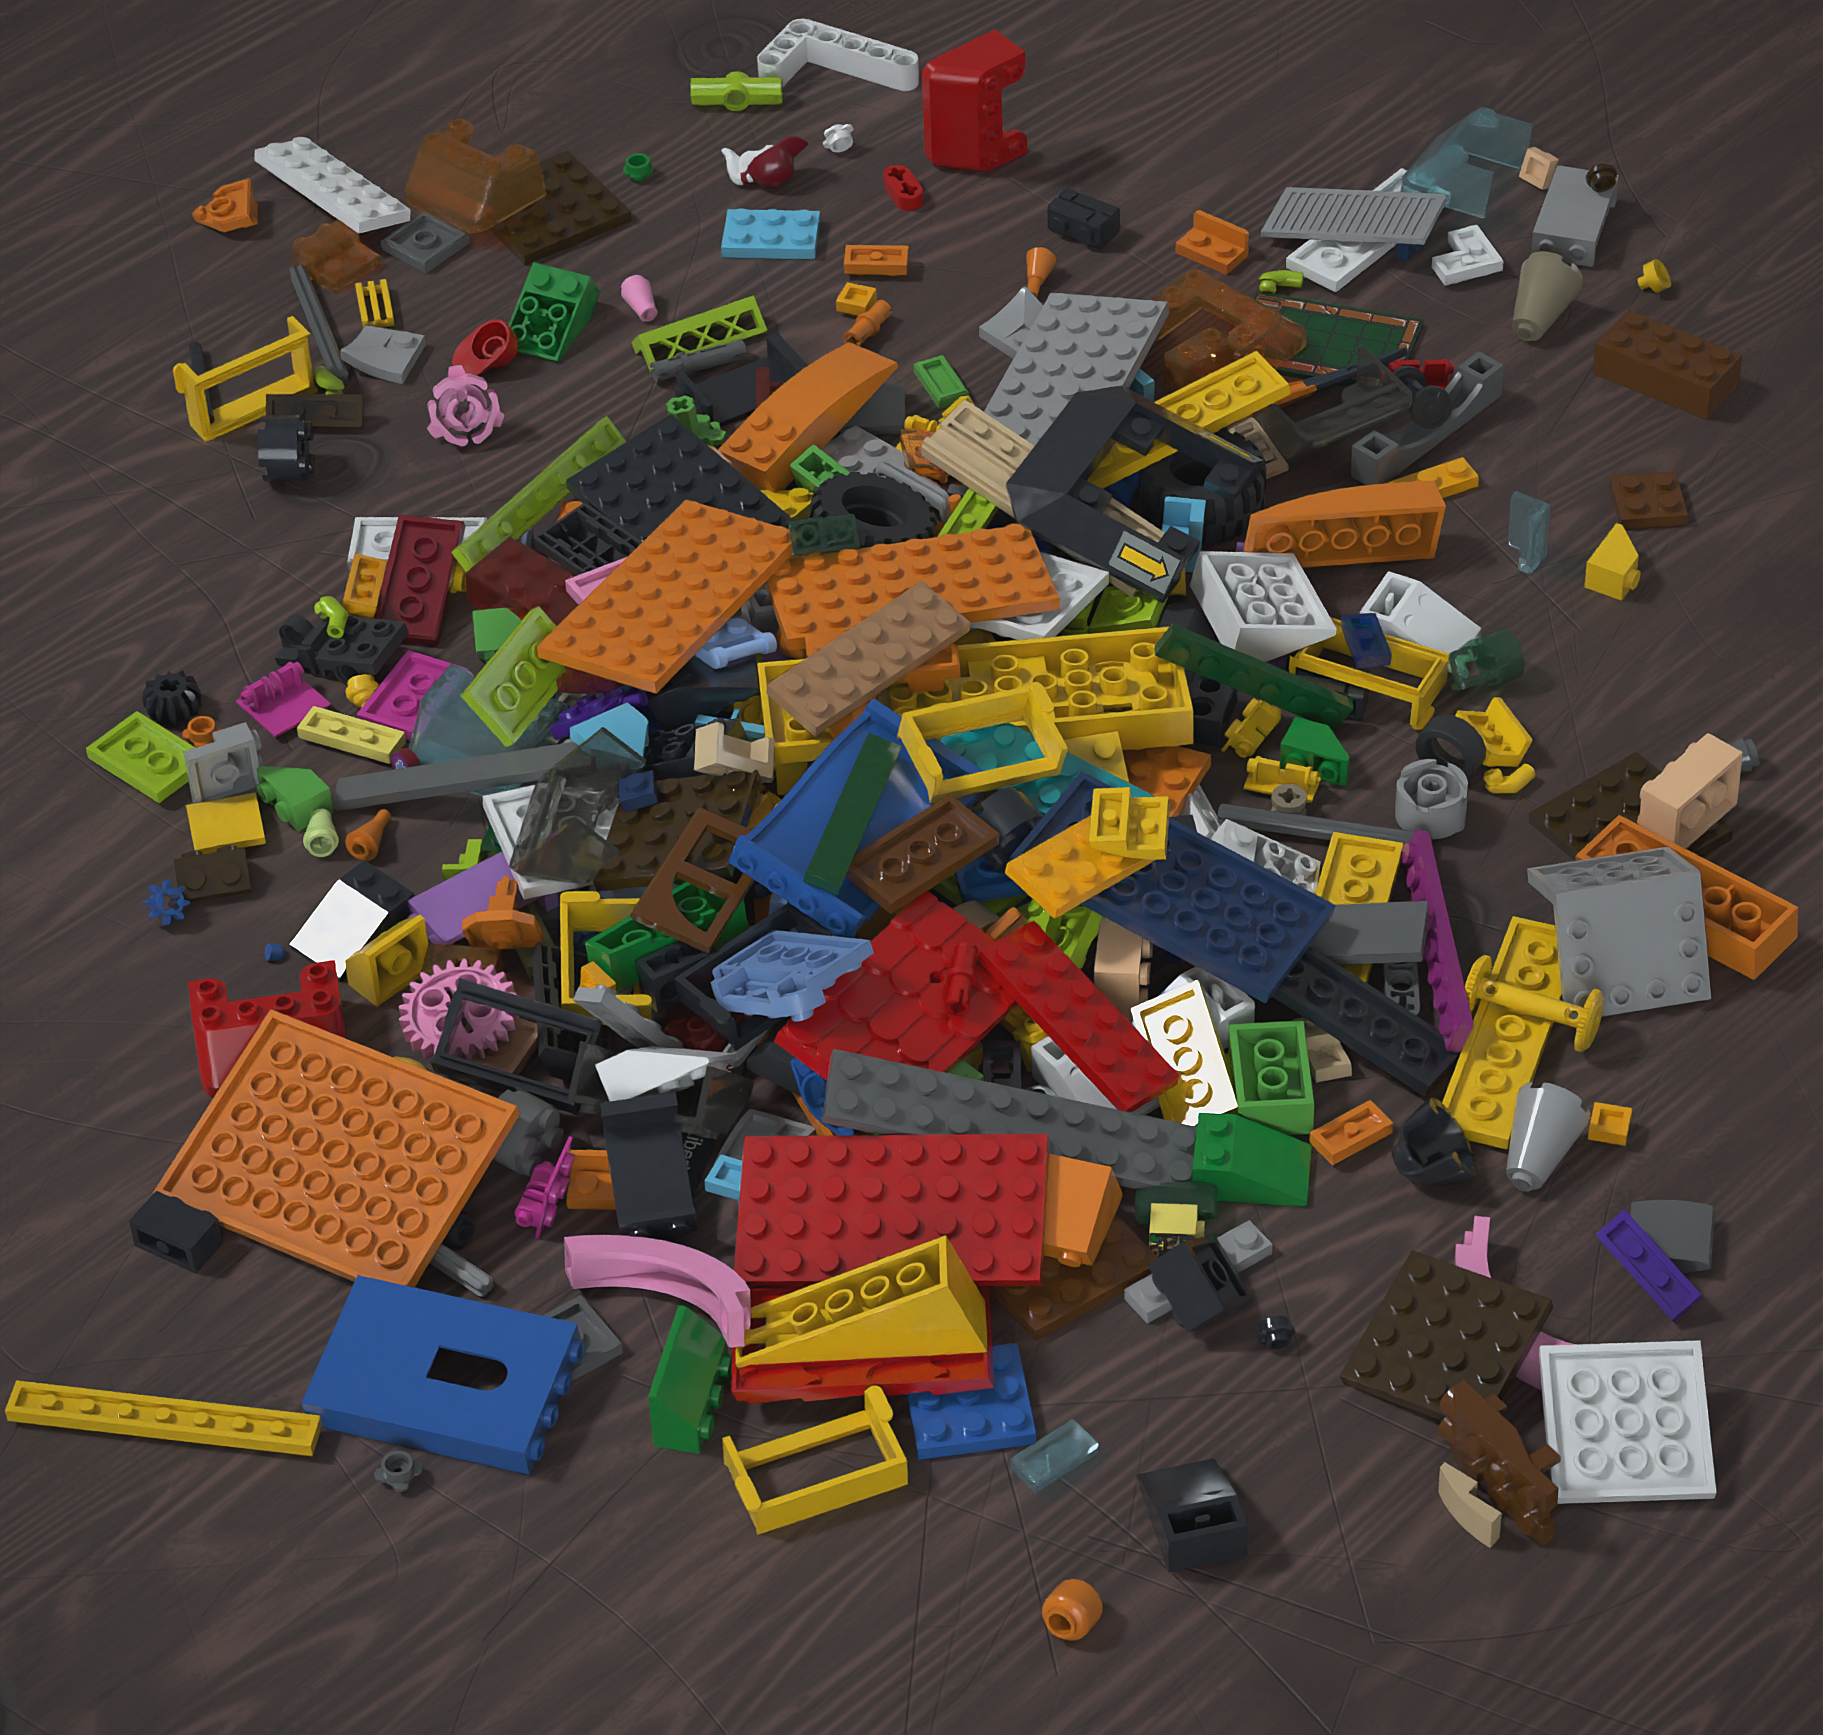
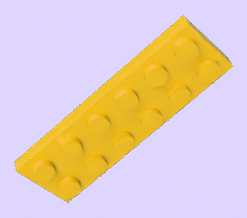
(1358, 873)

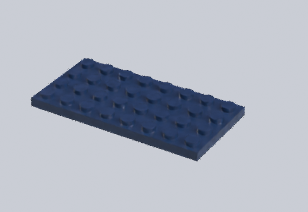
(1202, 902)

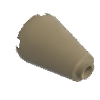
(1543, 293)

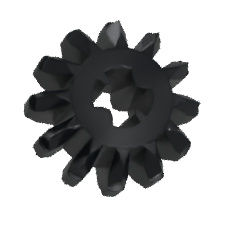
(172, 698)

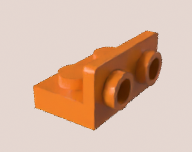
(1214, 243)
(590, 1181)

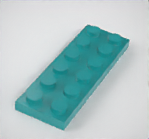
(1010, 745)

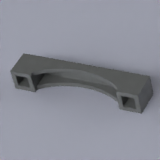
(1383, 456)

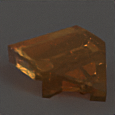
(911, 443)

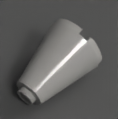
(1542, 1133)

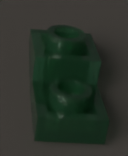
(823, 534)
(1188, 1193)

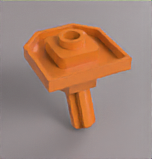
(502, 923)

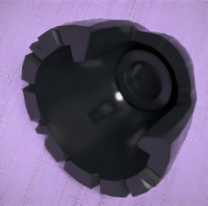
(1433, 1148)

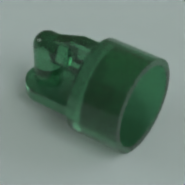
(1496, 658)

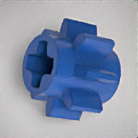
(175, 904)

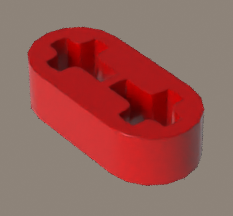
(903, 187)

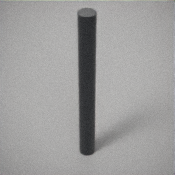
(199, 368)

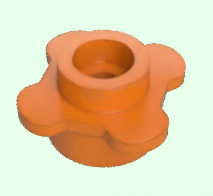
(200, 731)

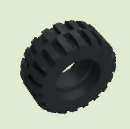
(1176, 478)
(882, 508)

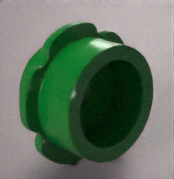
(638, 167)

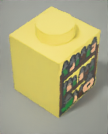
(1172, 1225)

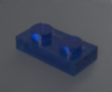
(1366, 640)

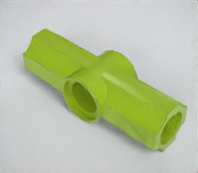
(724, 91)

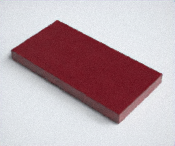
(420, 575)

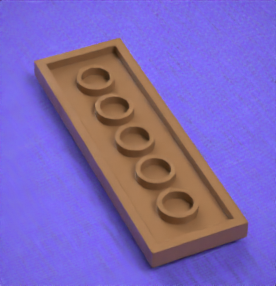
(868, 658)

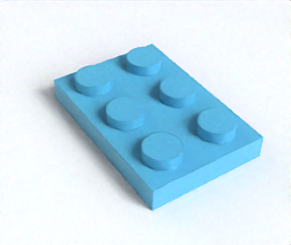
(770, 234)

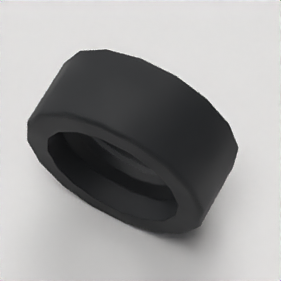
(1459, 734)

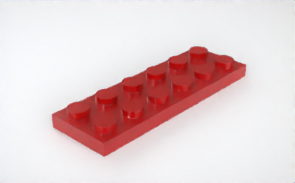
(1078, 1018)

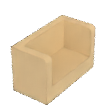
(725, 754)

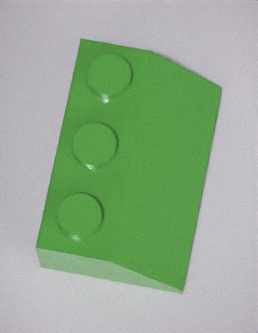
(1273, 1075)

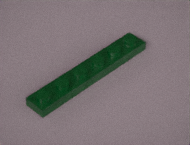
(1253, 676)

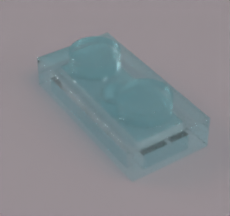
(1053, 1456)

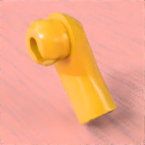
(1508, 784)

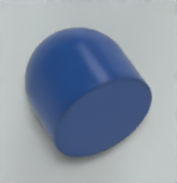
(274, 952)

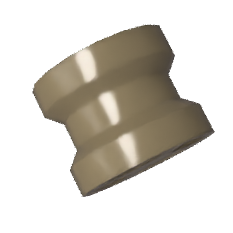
(1289, 799)

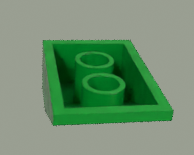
(1250, 1161)

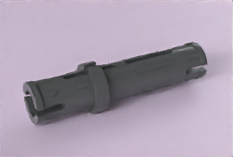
(698, 360)

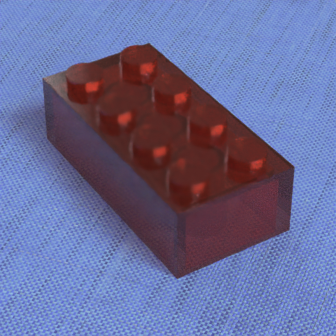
(520, 581)

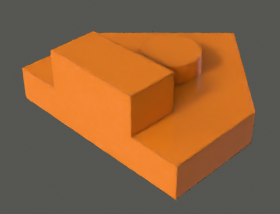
(231, 207)
(930, 674)

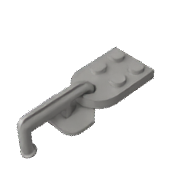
(866, 453)

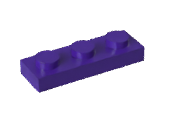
(1649, 1266)

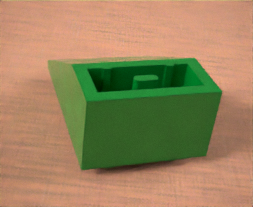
(552, 311)

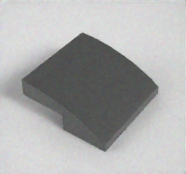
(1680, 1230)

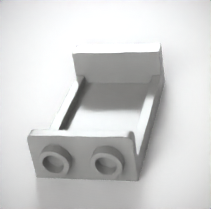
(1572, 217)

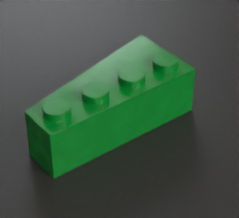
(630, 940)

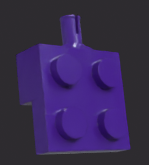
(591, 706)

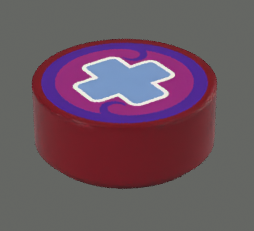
(404, 758)

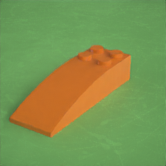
(805, 413)
(1353, 525)
(1742, 921)

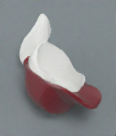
(766, 166)

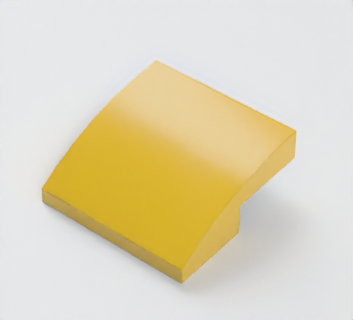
(226, 823)
(1128, 824)

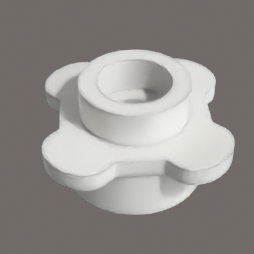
(838, 137)

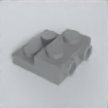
(224, 766)

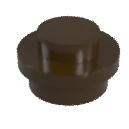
(1601, 177)

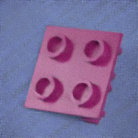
(281, 699)
(543, 1191)

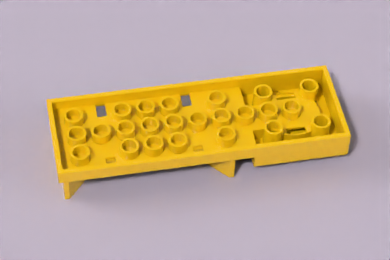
(1092, 679)

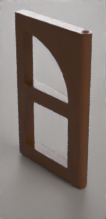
(657, 903)

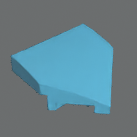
(621, 721)

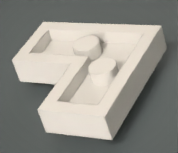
(1472, 257)

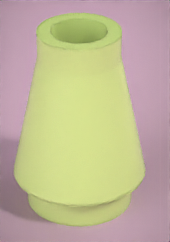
(320, 834)

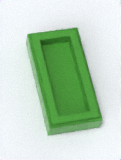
(940, 381)

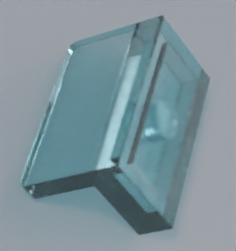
(1528, 530)

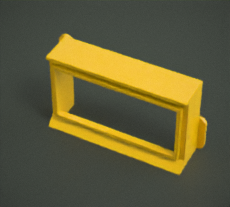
(254, 404)
(1406, 657)
(980, 712)
(585, 913)
(831, 1493)

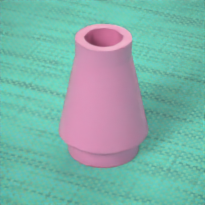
(639, 296)

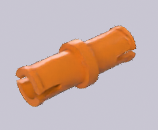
(868, 323)

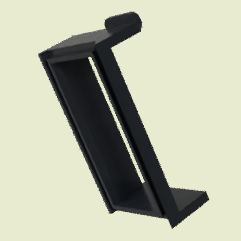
(695, 983)
(520, 1006)

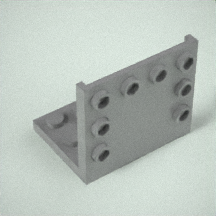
(1628, 929)

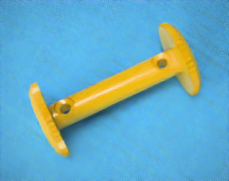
(1534, 1003)

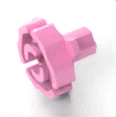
(455, 389)

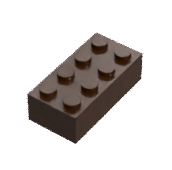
(1667, 364)

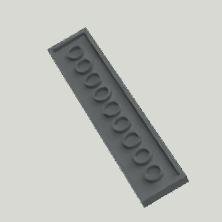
(914, 1100)

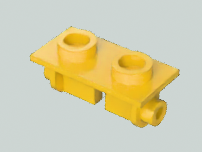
(1244, 735)
(1267, 775)

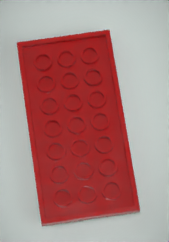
(854, 1199)

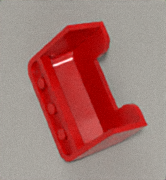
(966, 104)
(226, 1027)

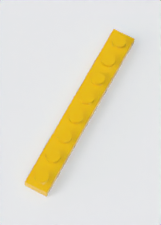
(164, 1418)

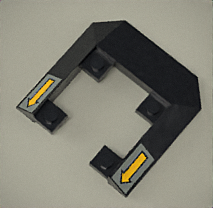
(1063, 508)

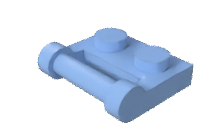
(735, 641)

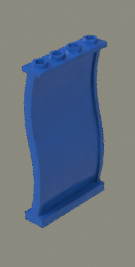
(787, 838)

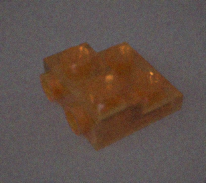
(334, 256)

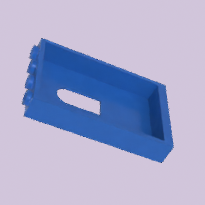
(383, 1350)

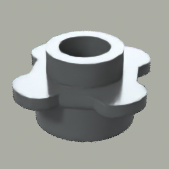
(398, 1462)

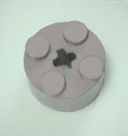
(1431, 798)

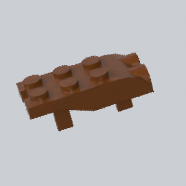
(1495, 1457)

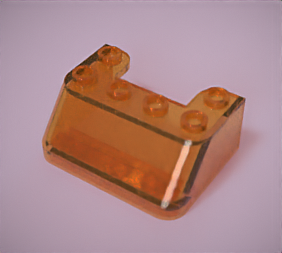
(470, 185)
(1256, 324)

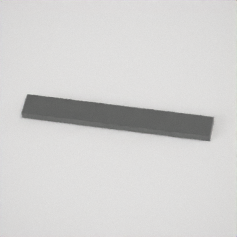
(447, 777)

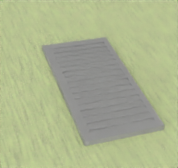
(1354, 215)

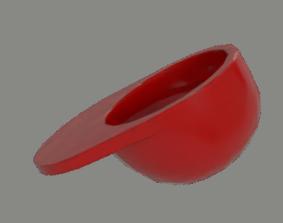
(487, 347)

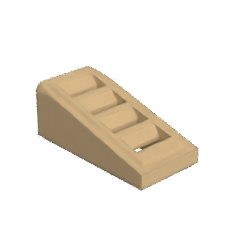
(1254, 432)

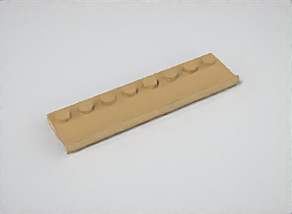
(988, 453)

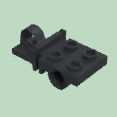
(360, 650)

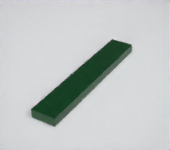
(852, 814)

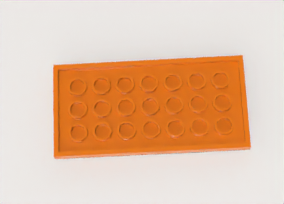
(976, 572)
(669, 596)

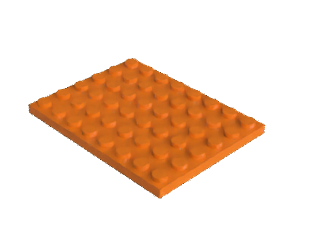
(338, 1152)

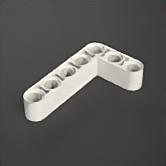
(838, 50)

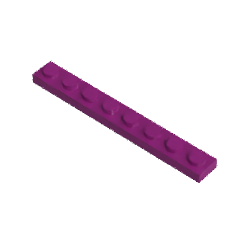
(1439, 949)

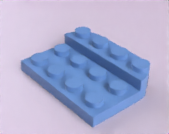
(786, 973)

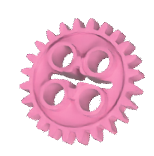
(428, 1004)

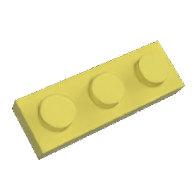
(351, 734)

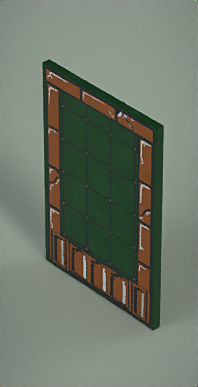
(1336, 334)

